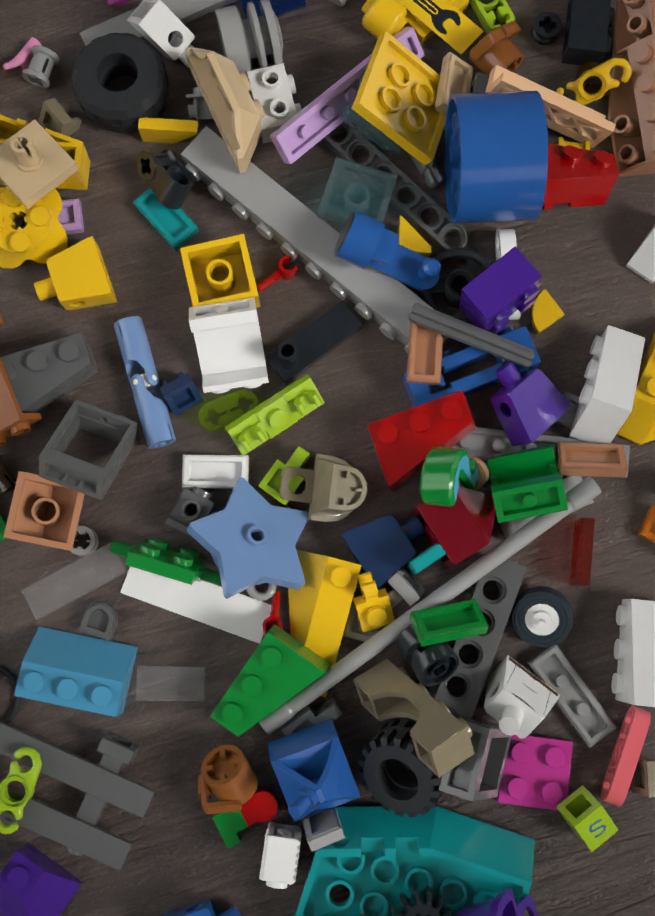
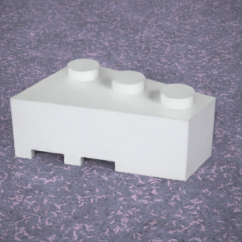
(635, 653)

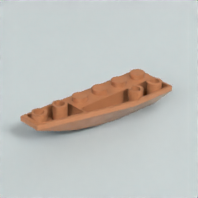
(634, 102)

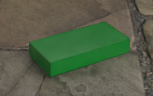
(448, 622)

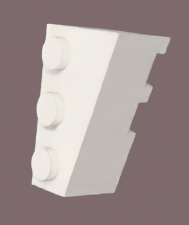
(608, 386)

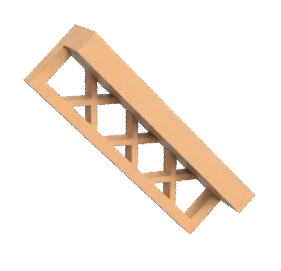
(561, 112)

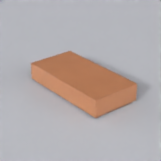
(424, 355)
(591, 459)

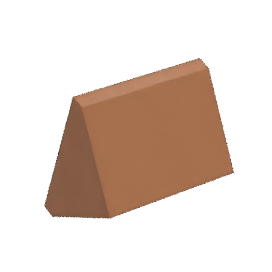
(43, 512)

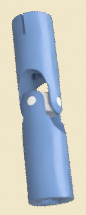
(145, 387)

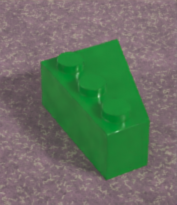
(268, 680)

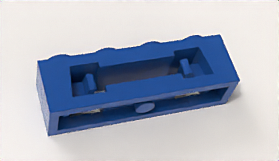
(453, 361)

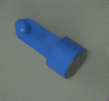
(371, 245)

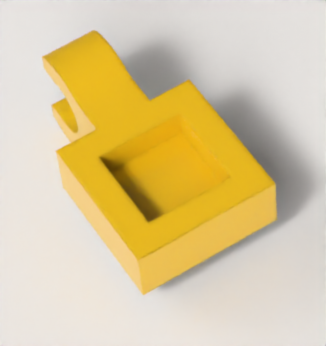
(373, 606)

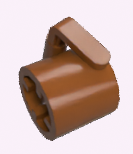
(497, 49)
(228, 777)

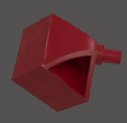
(459, 528)

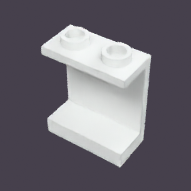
(229, 345)

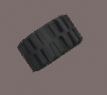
(390, 780)

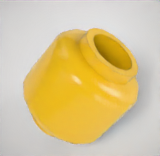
(384, 16)

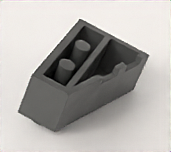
(49, 371)

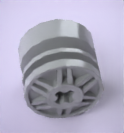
(251, 36)

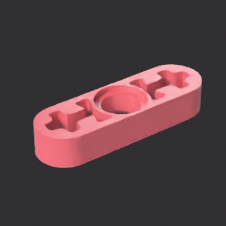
(625, 756)

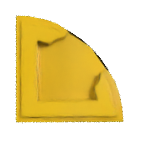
(545, 312)

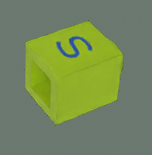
(587, 818)

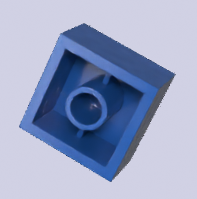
(313, 770)

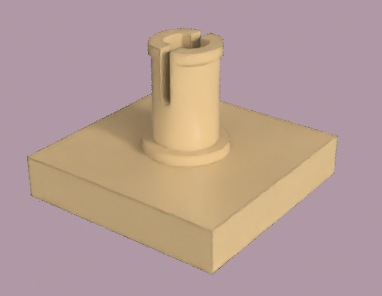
(33, 164)

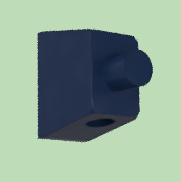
(383, 545)

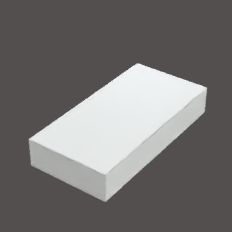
(214, 471)

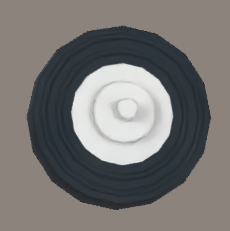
(542, 616)

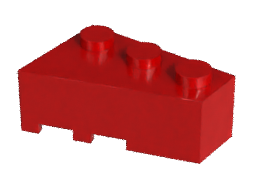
(578, 176)
(410, 435)

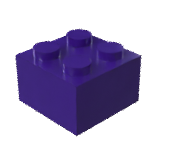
(501, 291)

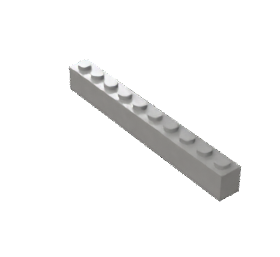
(300, 234)

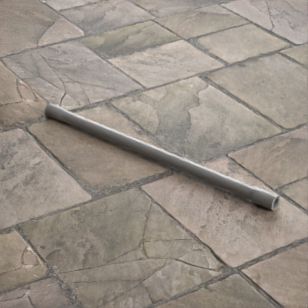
(576, 498)

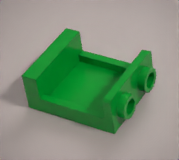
(526, 484)

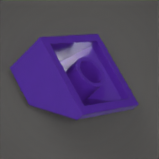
(35, 885)

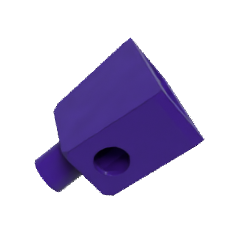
(526, 403)

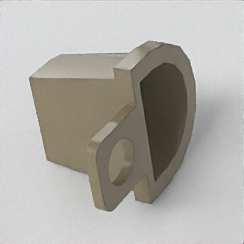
(330, 488)

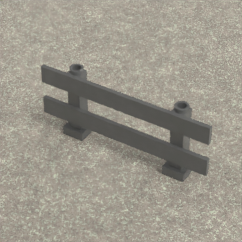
(99, 782)

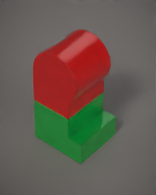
(259, 808)

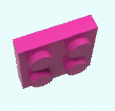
(536, 772)

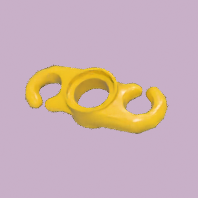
(603, 72)

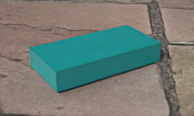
(170, 223)
(425, 559)

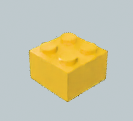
(219, 271)

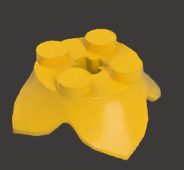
(41, 236)

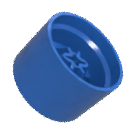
(495, 156)

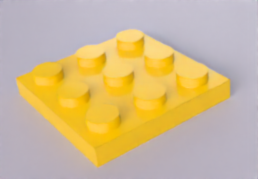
(401, 98)

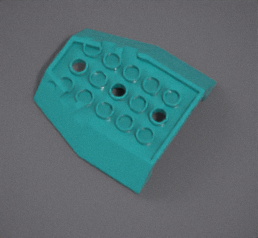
(392, 853)

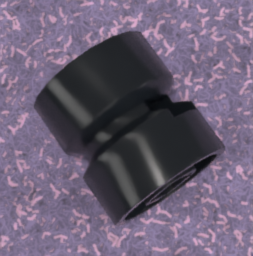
(429, 663)

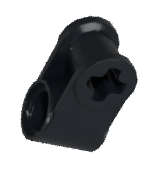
(165, 177)

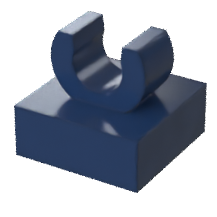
(181, 393)

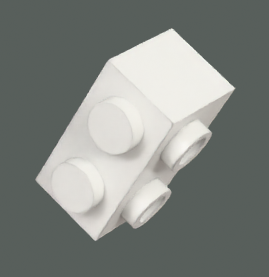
(274, 93)

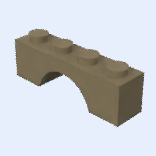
(437, 736)

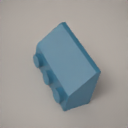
(77, 672)

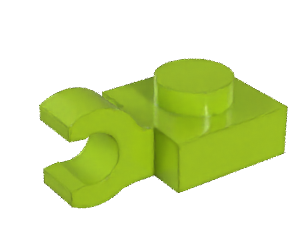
(272, 480)

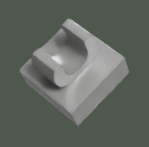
(404, 588)

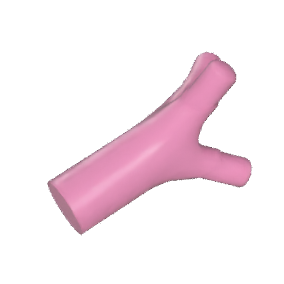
(23, 57)

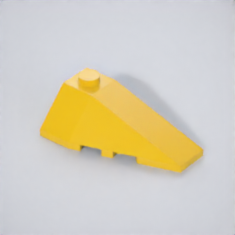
(322, 604)

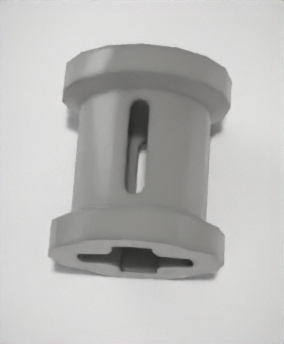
(40, 66)

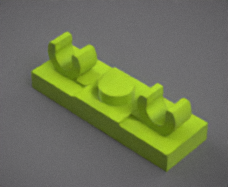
(275, 414)

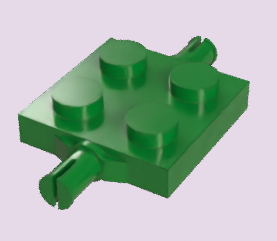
(159, 558)

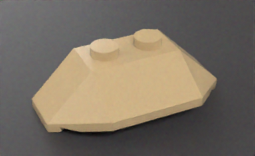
(229, 102)

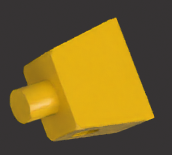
(77, 277)

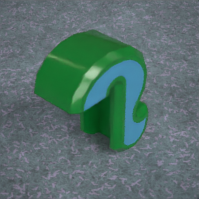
(442, 475)

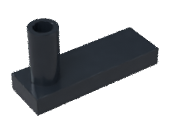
(314, 342)

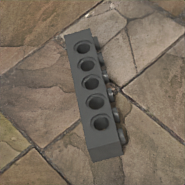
(508, 579)

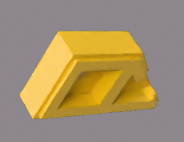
(166, 130)

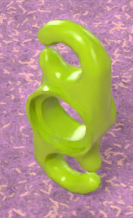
(27, 778)

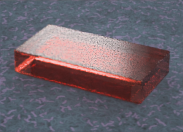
(582, 552)

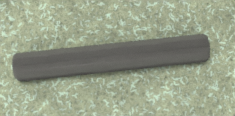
(471, 335)

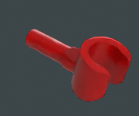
(278, 274)
(274, 614)

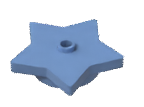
(252, 541)

